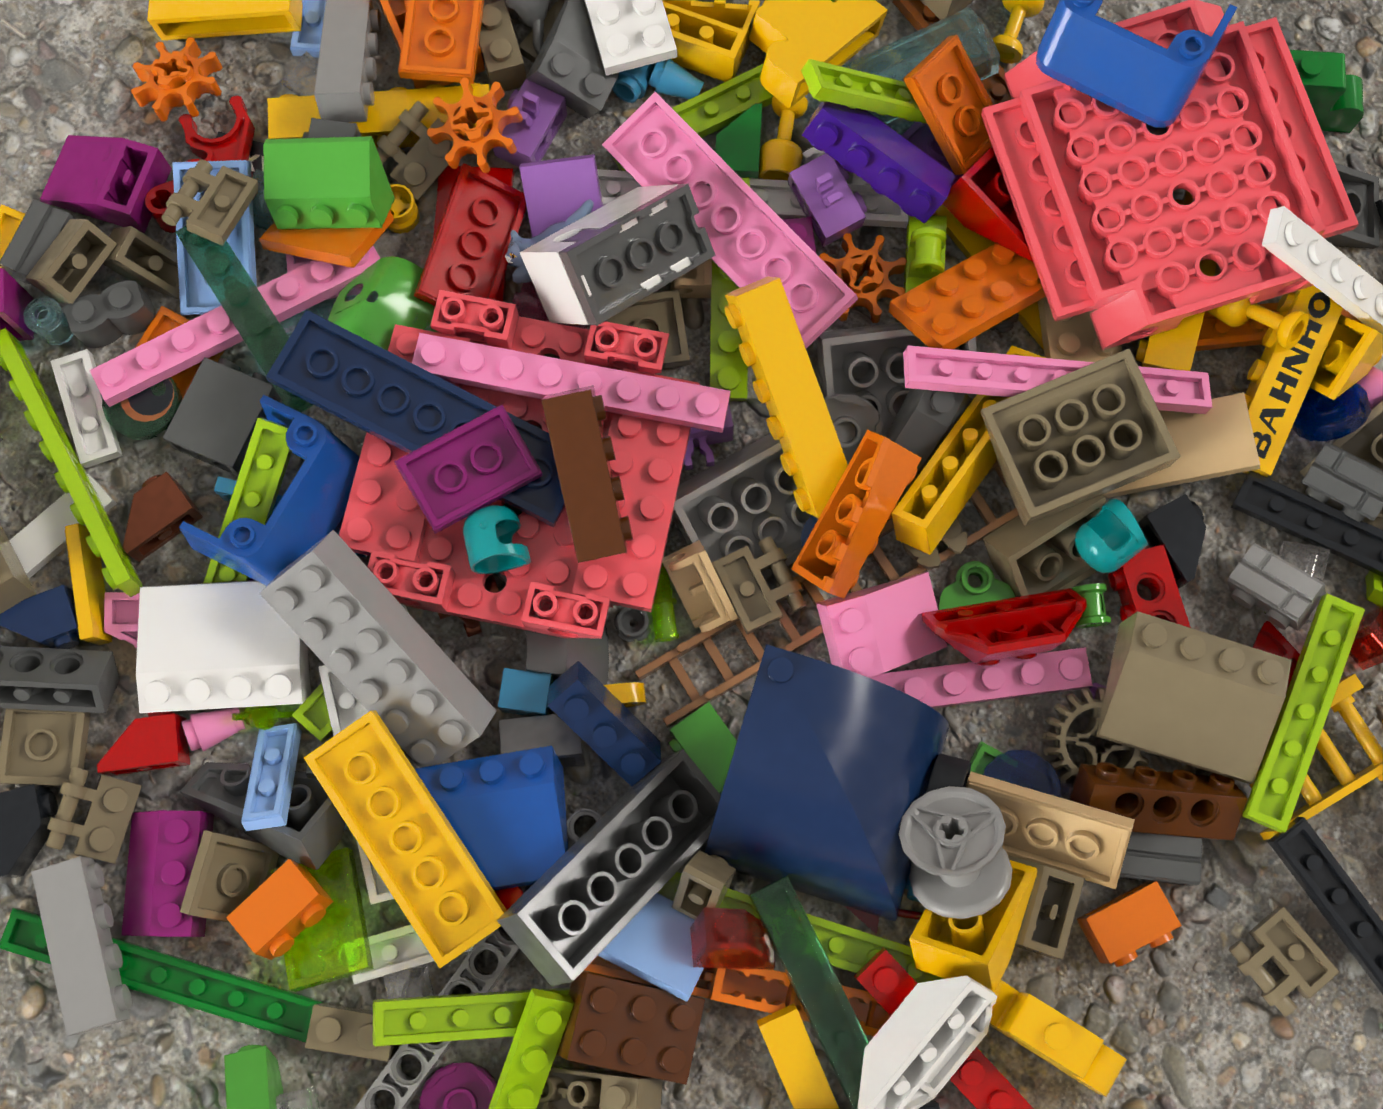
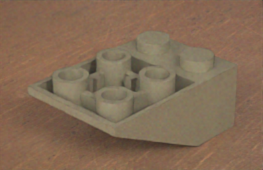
(1049, 911)
(599, 1090)

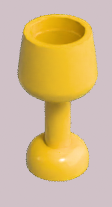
(1007, 43)
(781, 154)
(1288, 327)

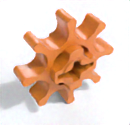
(177, 79)
(488, 127)
(875, 284)

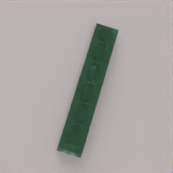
(242, 304)
(813, 982)

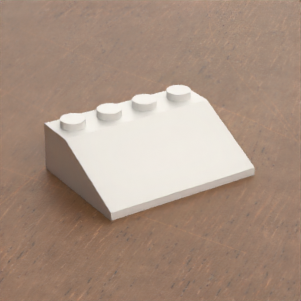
(216, 649)

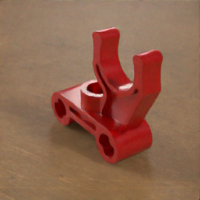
(231, 146)

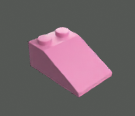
(880, 626)

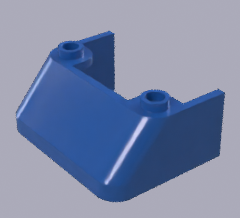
(1123, 66)
(306, 511)

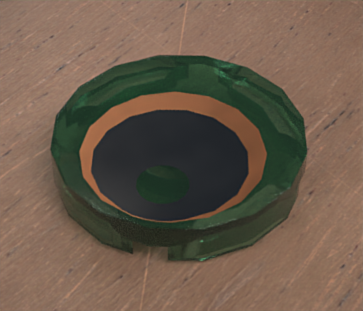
(145, 412)

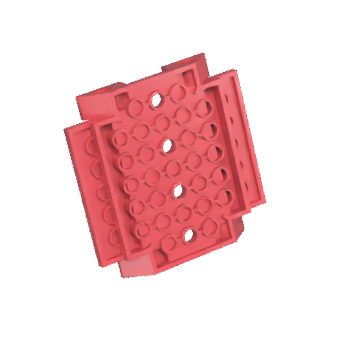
(1102, 186)
(554, 590)

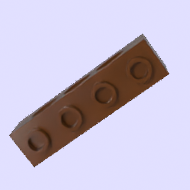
(1163, 801)

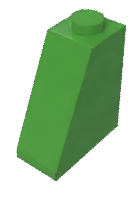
(252, 1078)

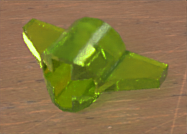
(261, 716)

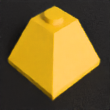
(1347, 357)

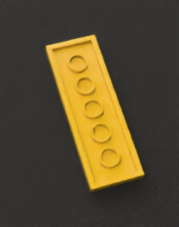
(407, 838)

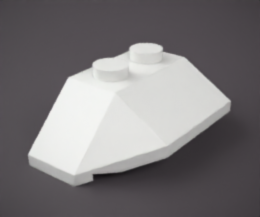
(924, 1043)

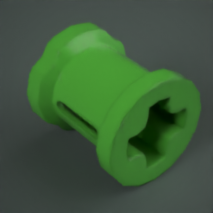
(1095, 611)

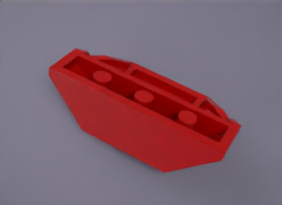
(1009, 626)

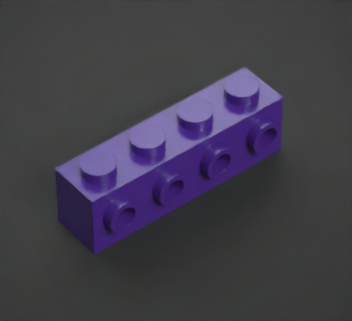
(880, 158)

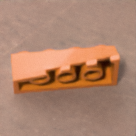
(856, 514)

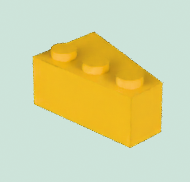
(711, 35)

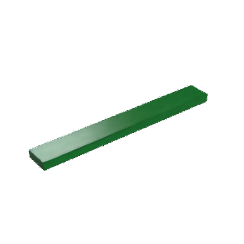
(183, 981)

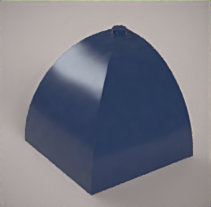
(825, 782)

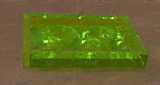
(340, 940)

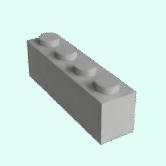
(347, 60)
(81, 945)

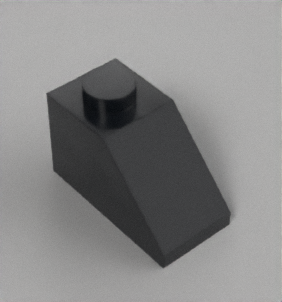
(1182, 532)
(24, 826)

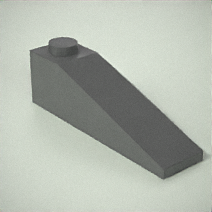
(925, 422)
(312, 820)

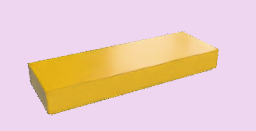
(87, 586)
(796, 1060)

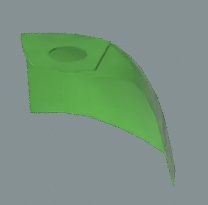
(395, 283)

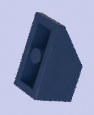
(45, 618)

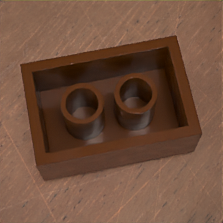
(631, 1028)

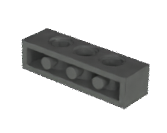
(57, 679)

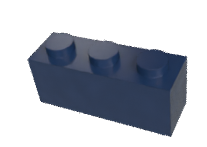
(604, 723)

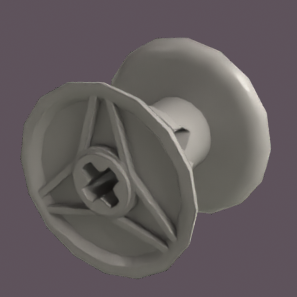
(956, 852)

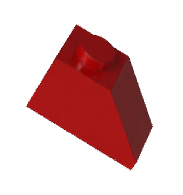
(147, 746)

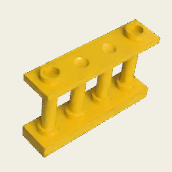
(1348, 781)

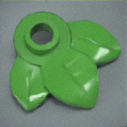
(963, 594)

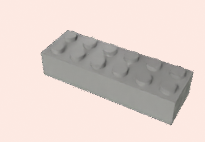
(379, 651)

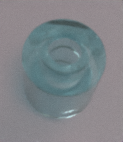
(48, 321)

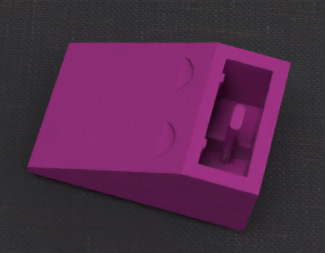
(106, 179)

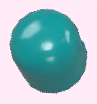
(1110, 538)
(489, 540)

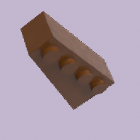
(586, 473)

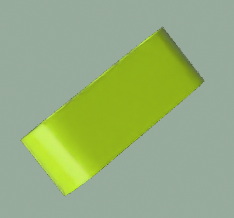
(924, 250)

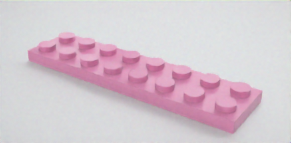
(742, 228)

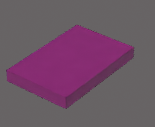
(468, 468)

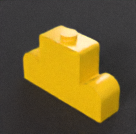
(223, 17)
(807, 30)
(1056, 1039)

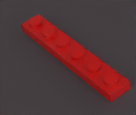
(977, 1075)

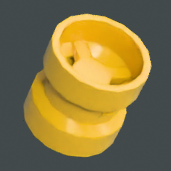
(403, 201)

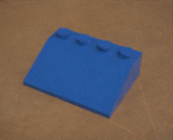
(505, 811)

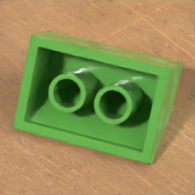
(325, 183)

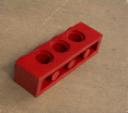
(1153, 570)

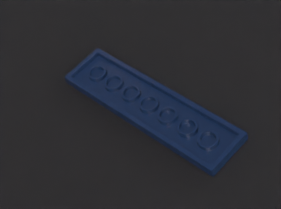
(399, 401)

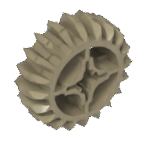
(1062, 737)

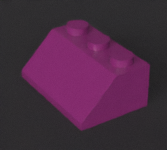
(159, 870)

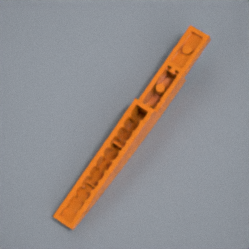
(759, 991)

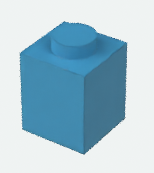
(524, 692)

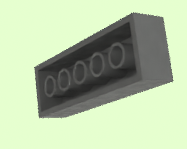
(613, 869)

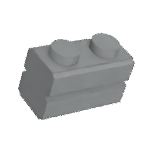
(1275, 588)

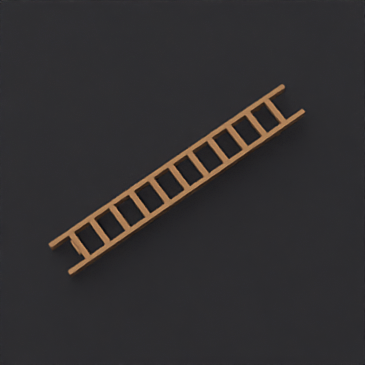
(797, 641)

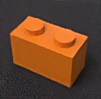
(280, 910)
(1129, 923)

